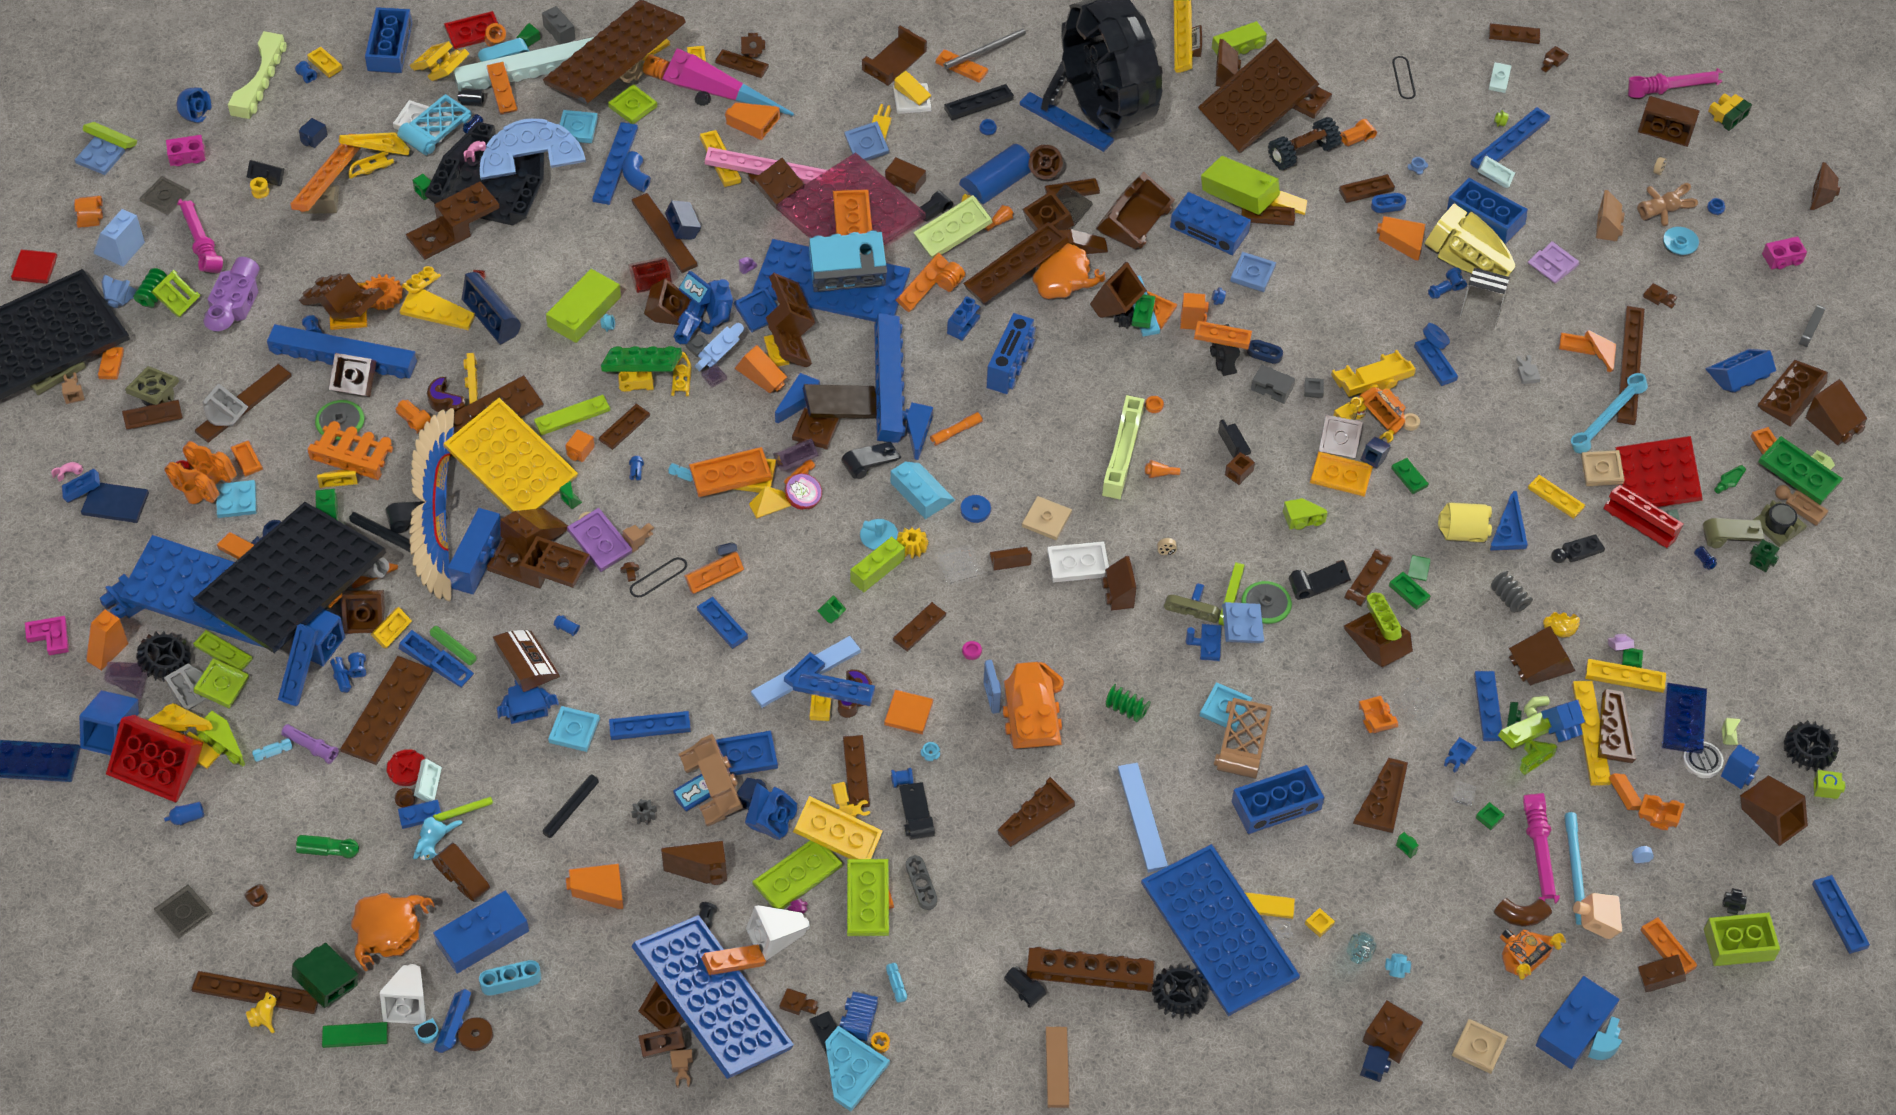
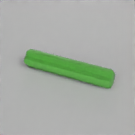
(454, 646)

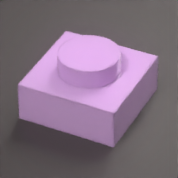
(1621, 642)

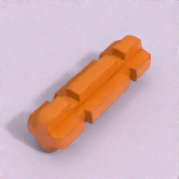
(806, 466)

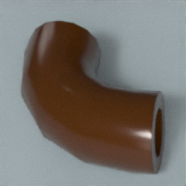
(1523, 915)

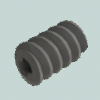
(1509, 593)

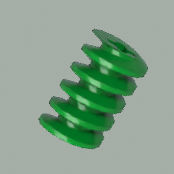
(143, 294)
(1126, 704)

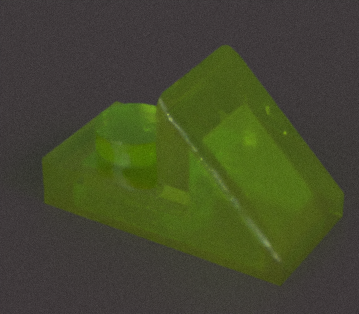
(1537, 754)

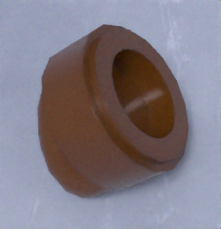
(254, 893)

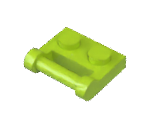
(172, 297)

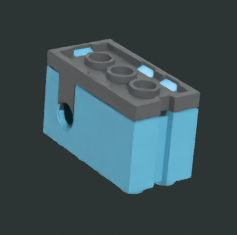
(847, 261)

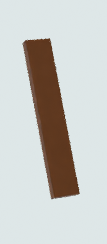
(664, 233)
(250, 397)
(253, 991)

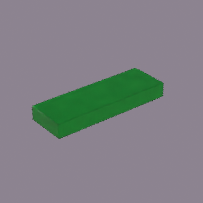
(355, 1034)

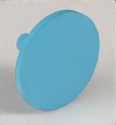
(877, 532)

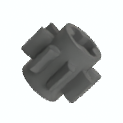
(644, 811)

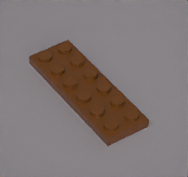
(1016, 262)
(517, 395)
(386, 710)

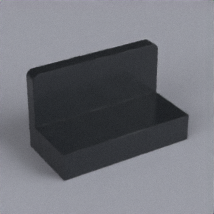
(1233, 439)

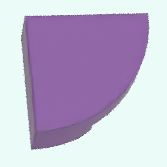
(746, 264)

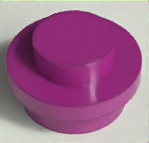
(798, 906)

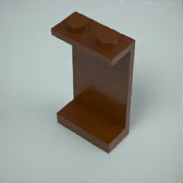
(895, 57)

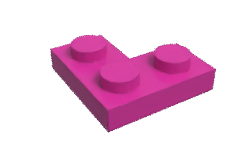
(52, 630)

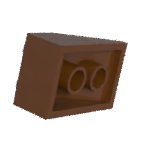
(524, 525)
(1372, 642)
(697, 862)

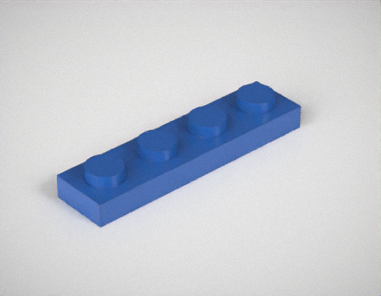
(298, 665)
(834, 688)
(1488, 705)
(649, 725)
(1840, 914)

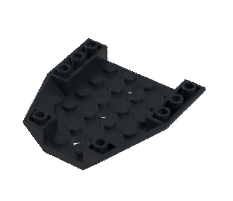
(513, 192)

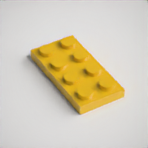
(837, 830)

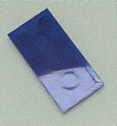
(1684, 718)
(38, 760)

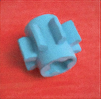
(1398, 965)

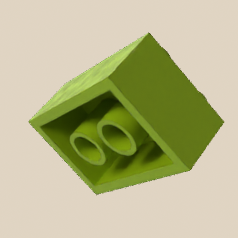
(1741, 939)

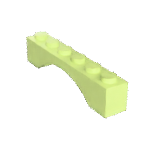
(245, 100)
(1123, 448)

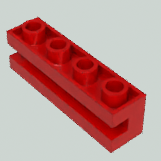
(1643, 516)

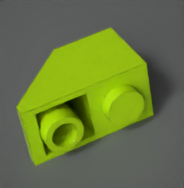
(1303, 513)

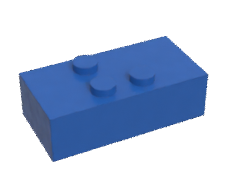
(1493, 208)
(475, 551)
(481, 931)
(1577, 1022)

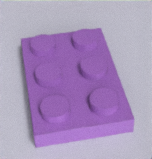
(599, 539)

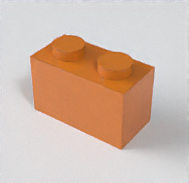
(1193, 310)

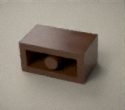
(905, 175)
(1662, 973)
(662, 1042)

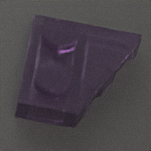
(126, 677)

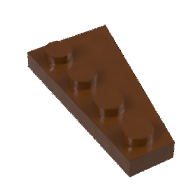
(1041, 809)

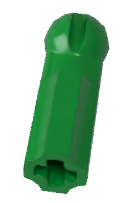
(326, 846)

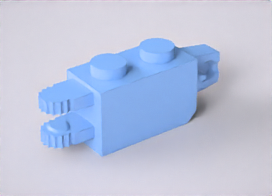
(719, 346)

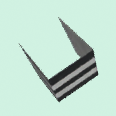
(1488, 281)

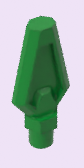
(1730, 479)

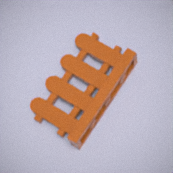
(343, 458)

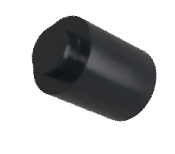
(471, 97)

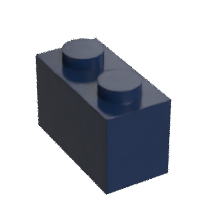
(682, 220)

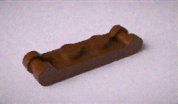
(1368, 577)

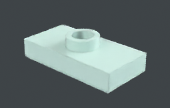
(1500, 77)
(1496, 172)
(427, 780)

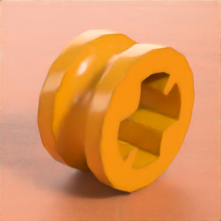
(883, 1037)

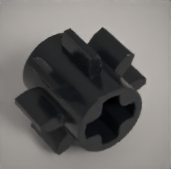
(1124, 319)
(1734, 901)

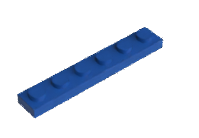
(1067, 122)
(1513, 137)
(613, 166)

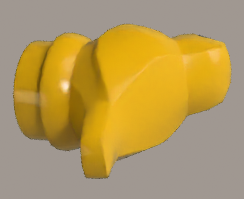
(262, 1012)

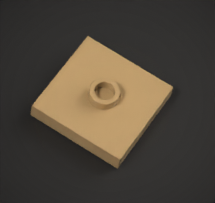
(1602, 468)
(1047, 518)
(1479, 1046)

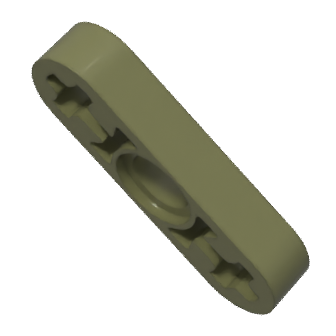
(1182, 605)

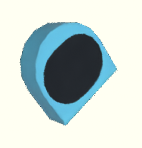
(427, 1031)

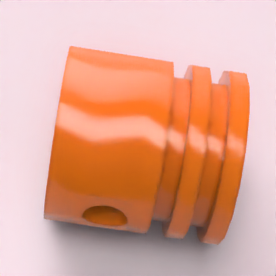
(495, 34)
(655, 66)
(950, 276)

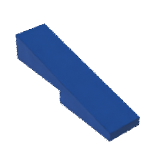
(439, 661)

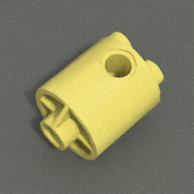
(1465, 522)

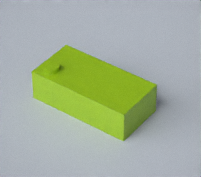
(1240, 185)
(583, 305)

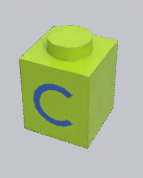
(1828, 784)

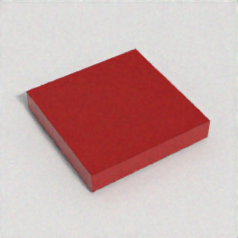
(34, 266)

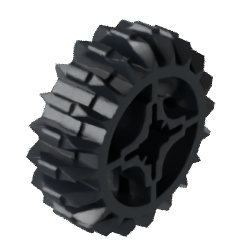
(161, 649)
(1821, 753)
(1188, 980)

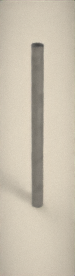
(985, 48)

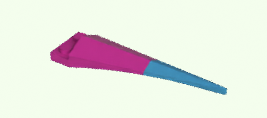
(697, 75)

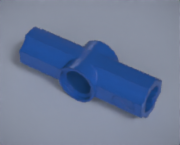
(688, 322)

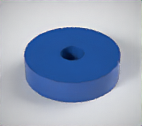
(1436, 335)
(979, 502)

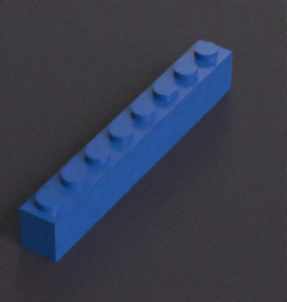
(323, 348)
(888, 378)

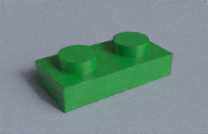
(1143, 311)
(1409, 476)
(1409, 590)

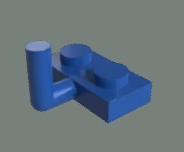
(1209, 641)

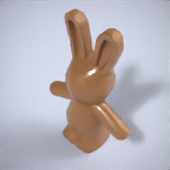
(1667, 203)

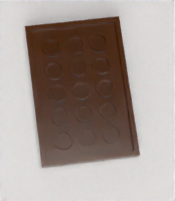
(1258, 95)

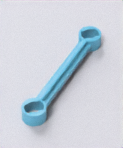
(1632, 388)

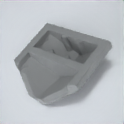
(223, 407)
(182, 686)

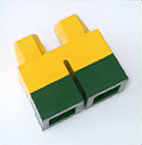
(1731, 111)

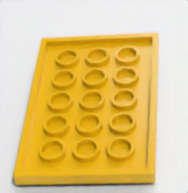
(510, 458)

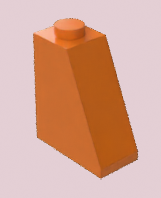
(752, 118)
(1402, 235)
(761, 370)
(105, 639)
(597, 885)

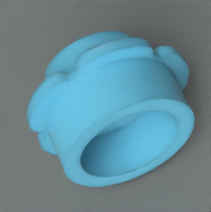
(608, 322)
(930, 746)

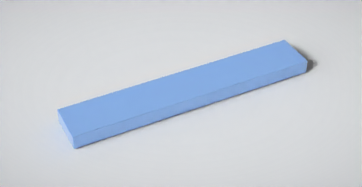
(831, 657)
(1142, 817)

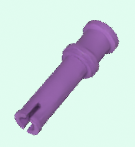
(316, 747)

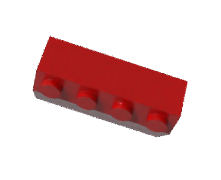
(153, 757)

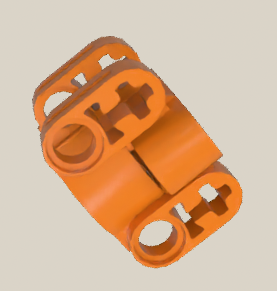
(206, 473)

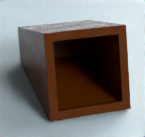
(1118, 293)
(1836, 413)
(1541, 657)
(1775, 809)

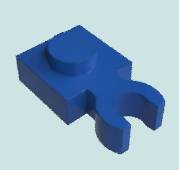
(1460, 752)

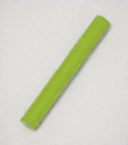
(463, 809)

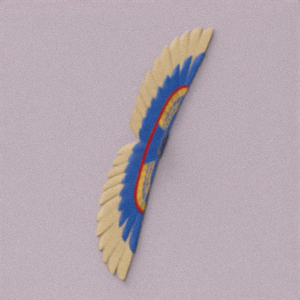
(429, 519)

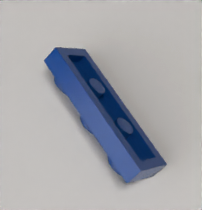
(1436, 362)
(722, 622)
(453, 1021)

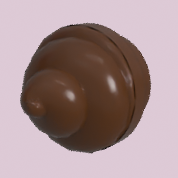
(404, 797)

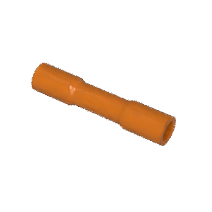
(966, 423)

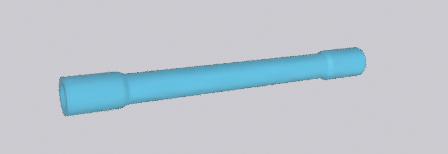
(1572, 833)

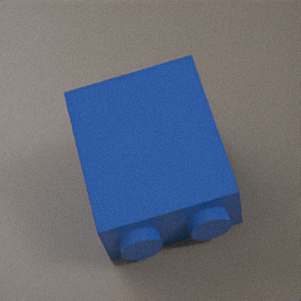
(102, 720)

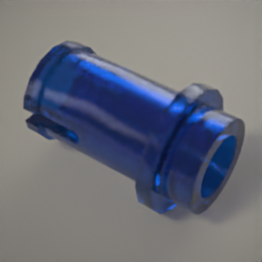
(467, 126)
(1708, 561)

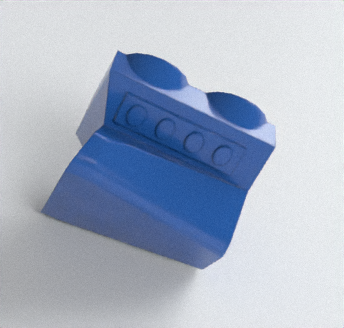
(770, 812)

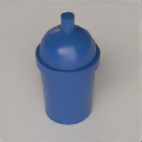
(185, 813)

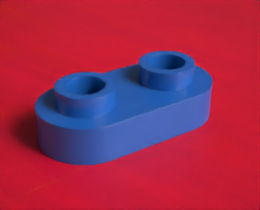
(1388, 202)

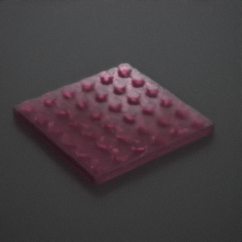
(813, 206)

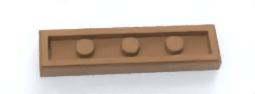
(1057, 1067)

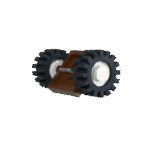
(1323, 131)

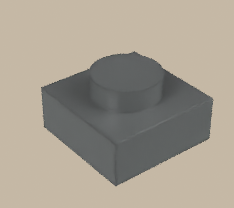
(696, 345)
(1314, 387)

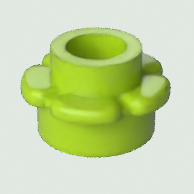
(1501, 118)

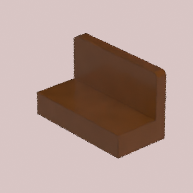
(1010, 558)

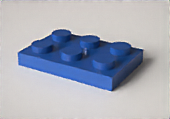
(749, 752)

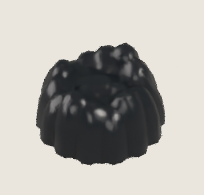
(702, 98)

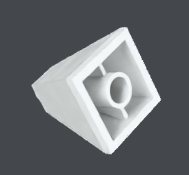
(775, 929)
(403, 997)

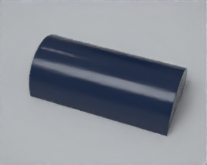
(489, 308)

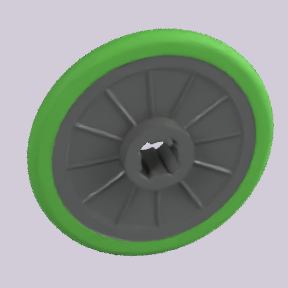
(340, 409)
(1279, 600)

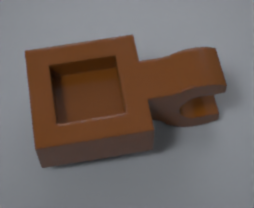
(1554, 57)
(1660, 295)
(796, 1001)

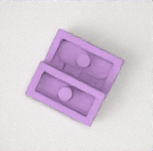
(1553, 262)

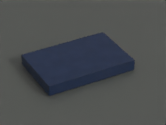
(115, 502)

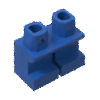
(963, 319)
(112, 597)
(1565, 720)

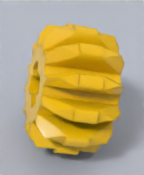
(913, 541)

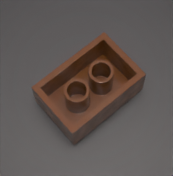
(1668, 121)

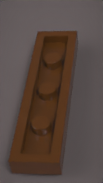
(856, 770)

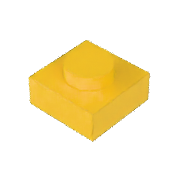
(1319, 922)

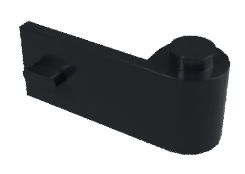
(859, 460)
(400, 515)
(1309, 585)
(918, 821)

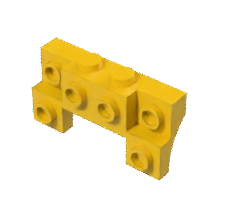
(1380, 374)

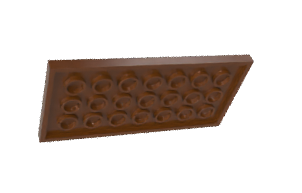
(614, 51)

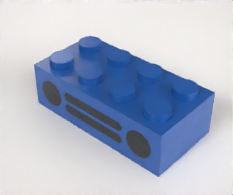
(388, 40)
(1210, 223)
(1010, 353)
(1277, 799)

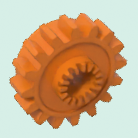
(391, 288)

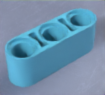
(503, 49)
(500, 974)

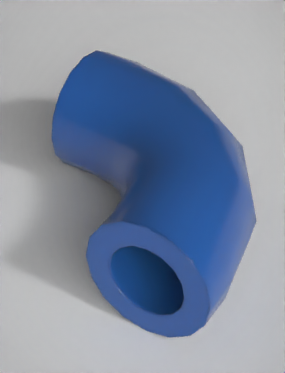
(632, 171)

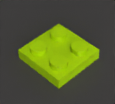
(632, 104)
(221, 683)

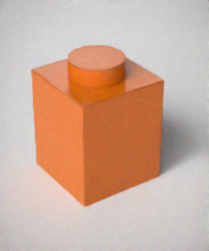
(579, 446)

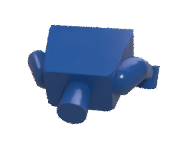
(719, 306)
(526, 705)

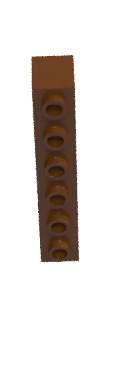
(1081, 975)

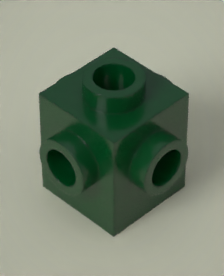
(1764, 555)

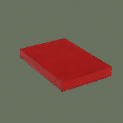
(469, 30)

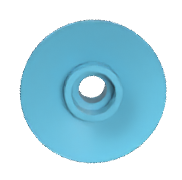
(1685, 236)

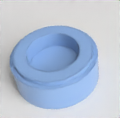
(1642, 854)

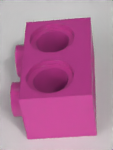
(185, 150)
(1784, 253)

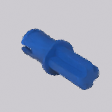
(341, 674)

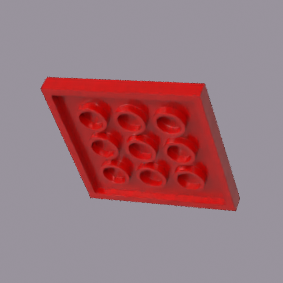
(1662, 471)

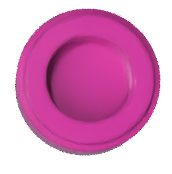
(971, 650)

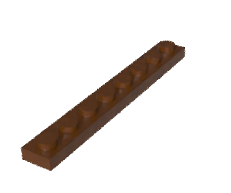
(1631, 360)

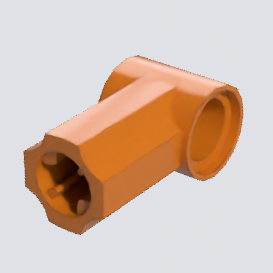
(1362, 131)
(415, 418)

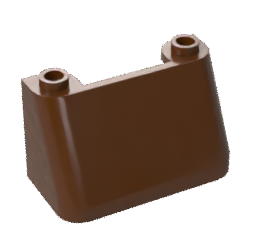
(1136, 212)

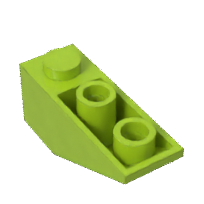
(221, 738)

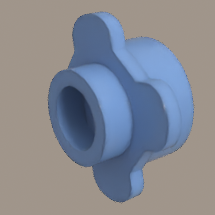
(1421, 165)

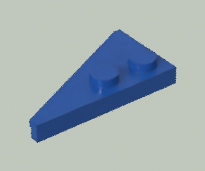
(1511, 531)

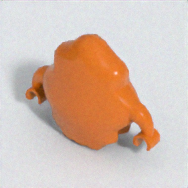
(1065, 273)
(386, 925)

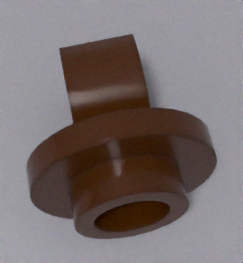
(630, 568)

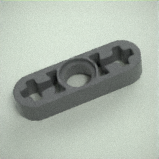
(1812, 325)
(923, 874)

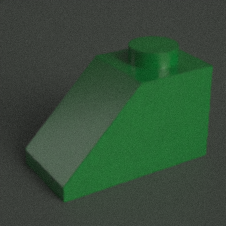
(327, 502)

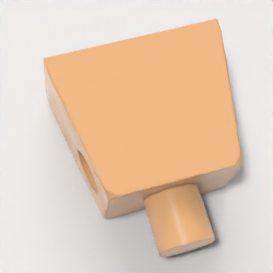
(1600, 914)

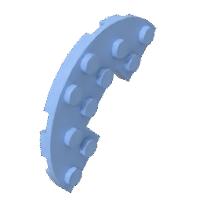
(529, 138)

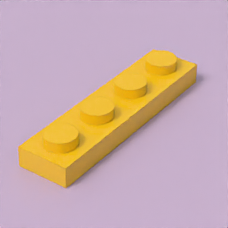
(727, 176)
(1625, 675)

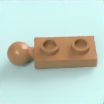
(1802, 504)

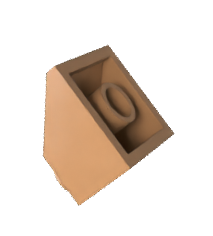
(1609, 218)

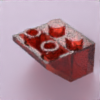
(649, 273)

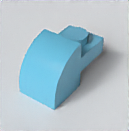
(1607, 1043)

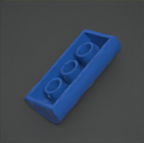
(997, 173)

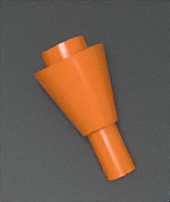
(1002, 215)
(1156, 469)

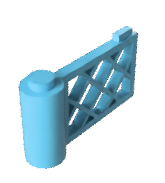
(420, 136)

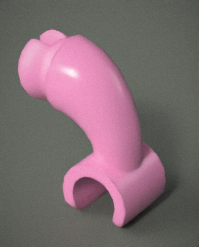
(476, 146)
(68, 467)

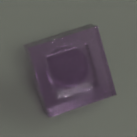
(714, 376)

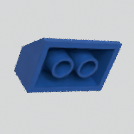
(1742, 369)

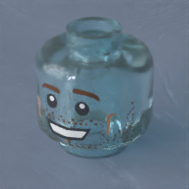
(1361, 947)

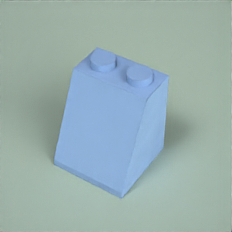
(120, 238)

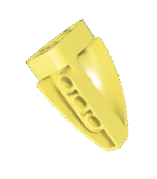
(1469, 243)

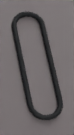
(1414, 92)
(677, 558)

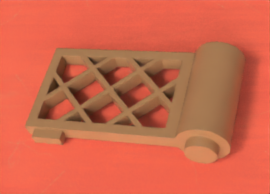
(1239, 761)

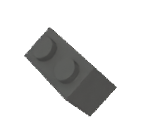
(558, 25)
(1273, 383)

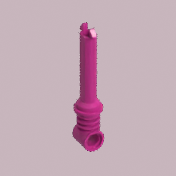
(1639, 85)
(202, 245)
(1539, 831)

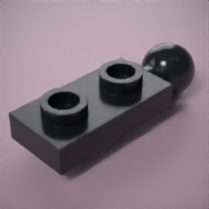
(1578, 549)

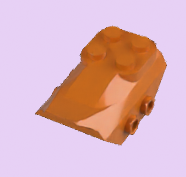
(1031, 708)

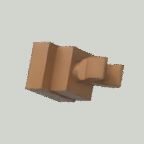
(72, 391)
(636, 537)
(679, 1063)

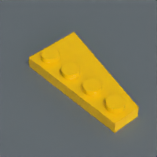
(433, 308)

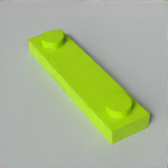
(571, 415)
(1525, 730)

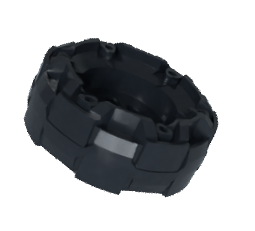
(1111, 63)

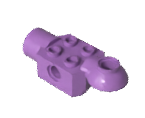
(232, 295)

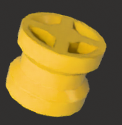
(259, 187)

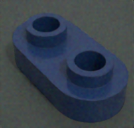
(1265, 351)

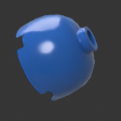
(193, 101)

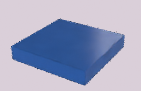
(755, 308)

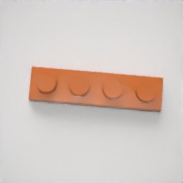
(922, 283)

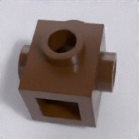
(746, 48)

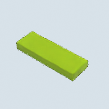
(109, 135)
(222, 650)

